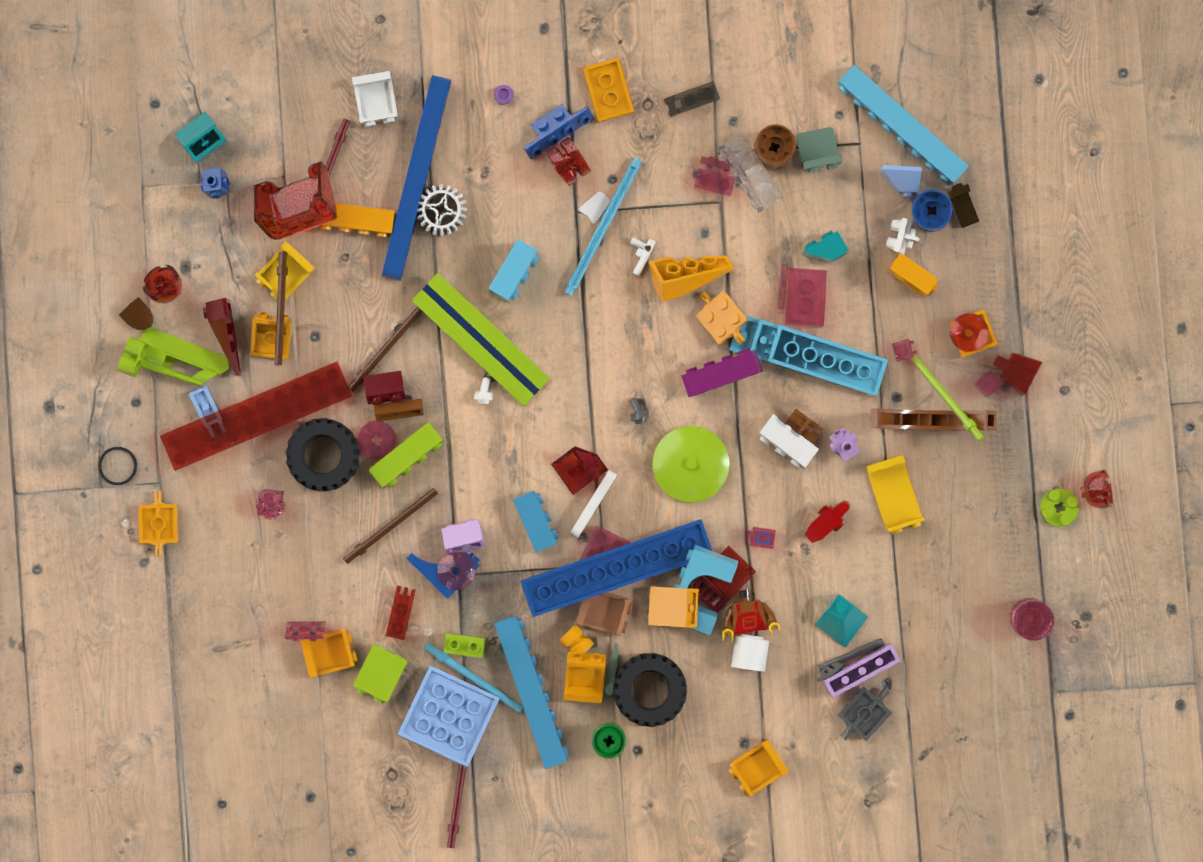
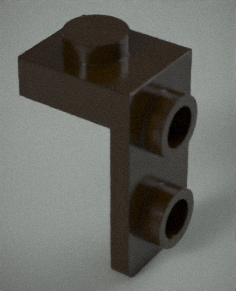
(963, 205)

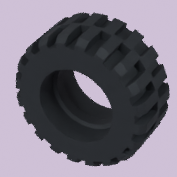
(296, 454)
(676, 689)

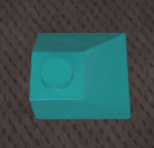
(841, 620)

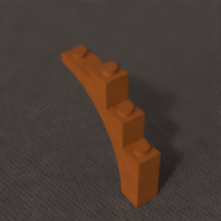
(929, 419)

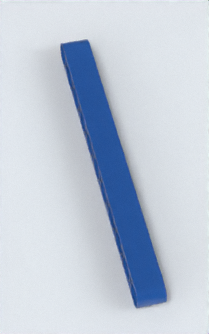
(416, 177)

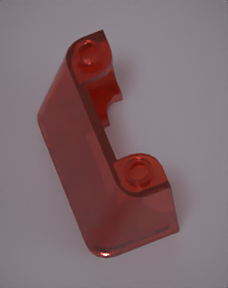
(296, 205)

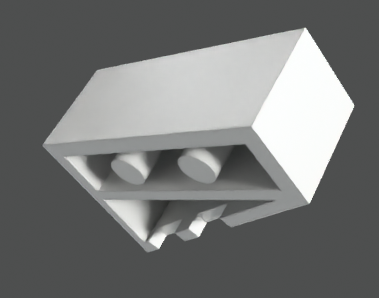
(787, 442)

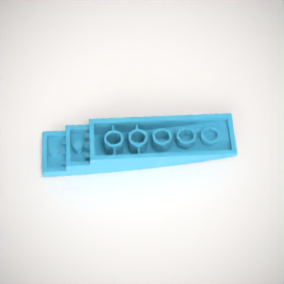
(812, 355)

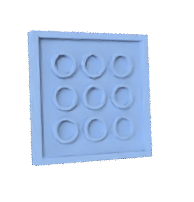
(448, 716)

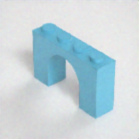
(706, 563)

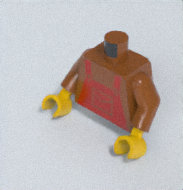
(748, 617)

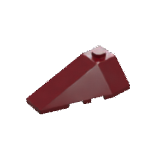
(221, 321)

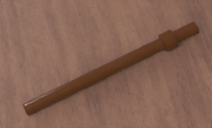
(282, 272)
(385, 349)
(360, 549)

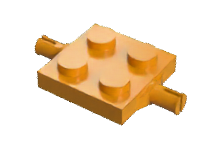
(722, 317)
(158, 523)

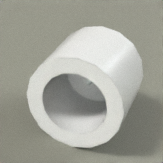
(750, 652)

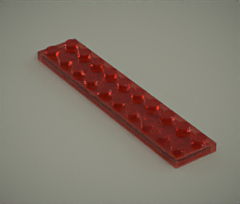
(256, 416)

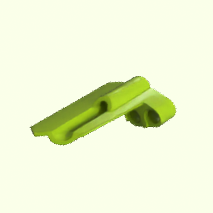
(159, 350)

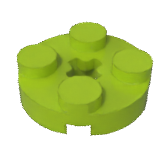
(1070, 506)

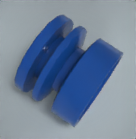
(932, 199)

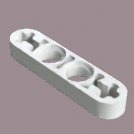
(593, 503)

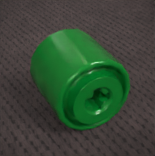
(603, 731)

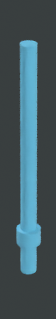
(442, 657)

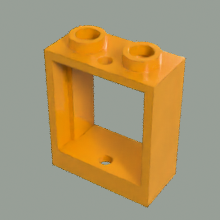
(913, 275)

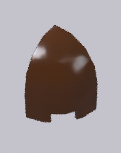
(137, 315)

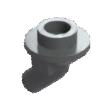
(639, 415)

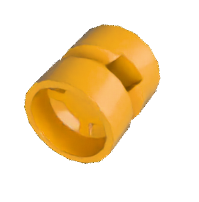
(575, 640)

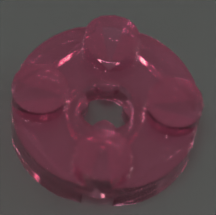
(370, 448)

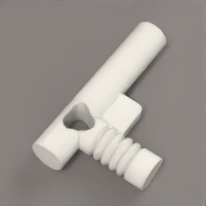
(642, 253)

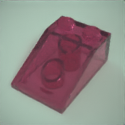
(805, 297)

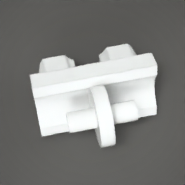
(905, 236)

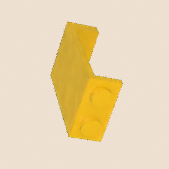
(894, 494)

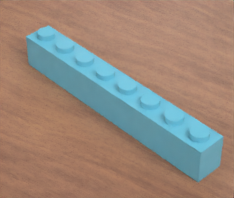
(903, 125)

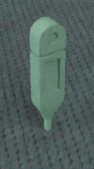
(611, 673)

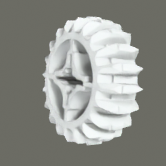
(426, 205)

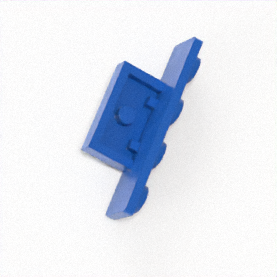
(555, 127)

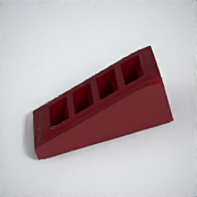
(719, 605)

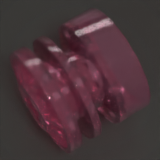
(1042, 618)

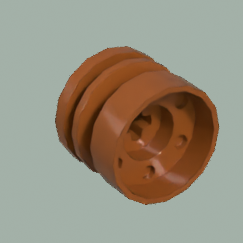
(779, 138)

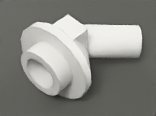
(483, 395)

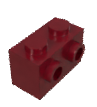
(384, 387)

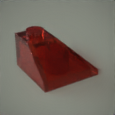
(579, 468)

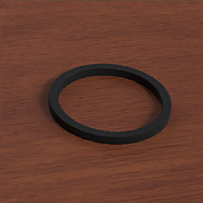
(100, 466)

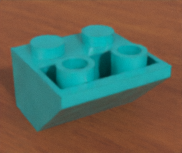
(201, 138)
(828, 249)

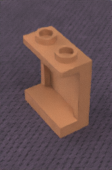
(605, 613)

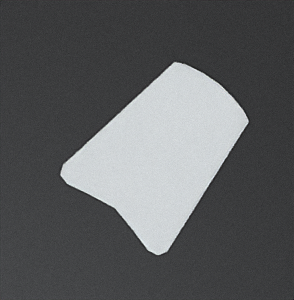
(595, 206)

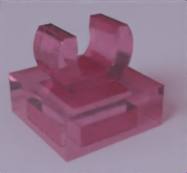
(903, 350)

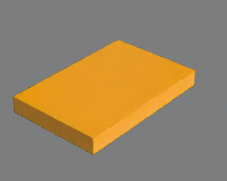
(608, 90)

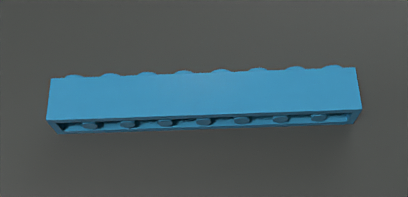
(530, 691)

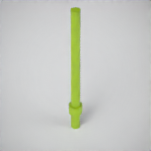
(968, 423)

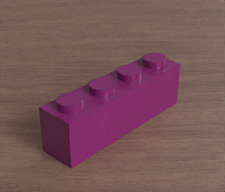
(722, 373)

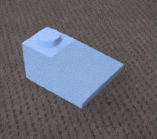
(902, 179)

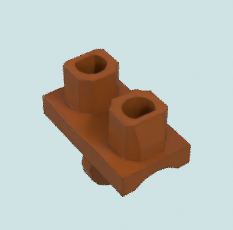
(804, 426)

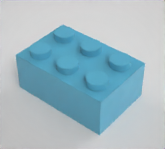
(514, 271)

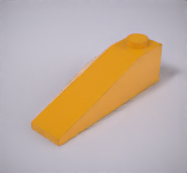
(679, 277)

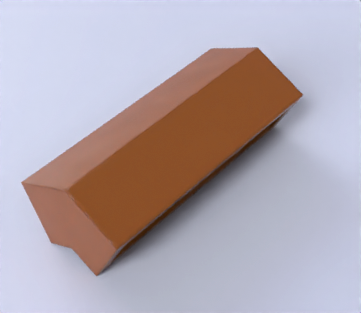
(398, 410)

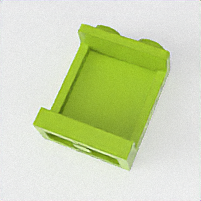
(464, 645)
(380, 673)

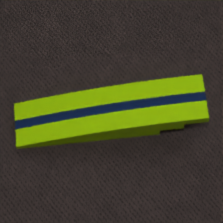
(480, 339)

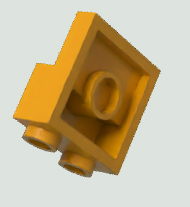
(264, 335)

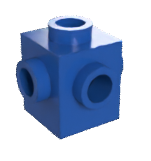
(215, 183)

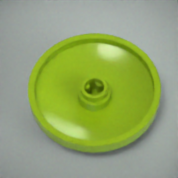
(690, 464)

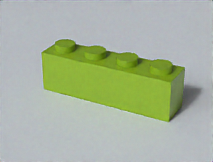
(405, 455)

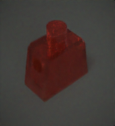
(1017, 371)

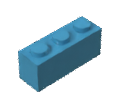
(536, 521)

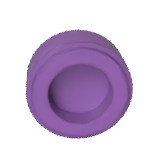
(503, 94)

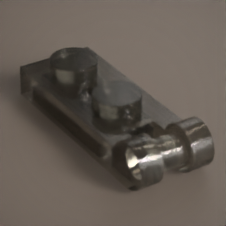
(692, 99)

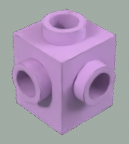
(844, 443)

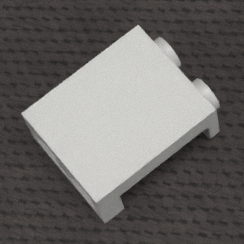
(375, 98)

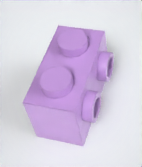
(463, 536)

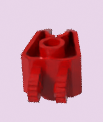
(829, 519)

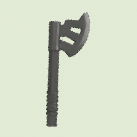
(836, 663)

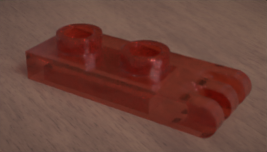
(400, 613)

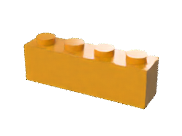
(362, 220)

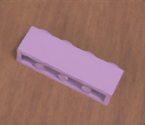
(862, 670)

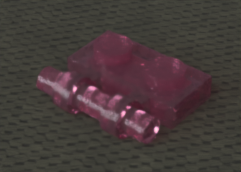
(714, 181)
(305, 630)

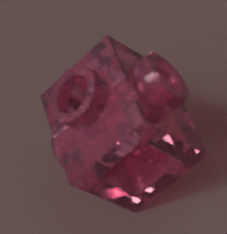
(270, 503)

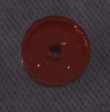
(568, 161)

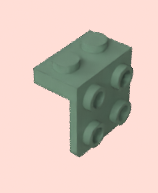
(818, 150)

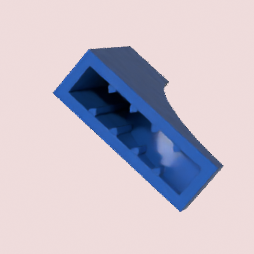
(429, 570)

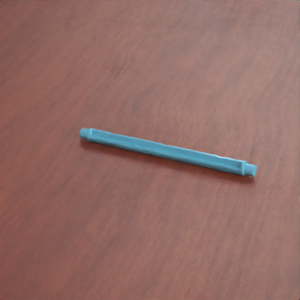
(603, 226)

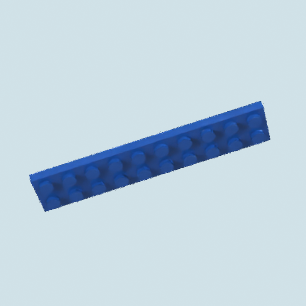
(613, 568)

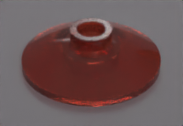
(976, 325)

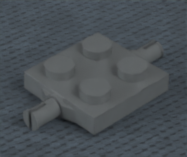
(864, 713)

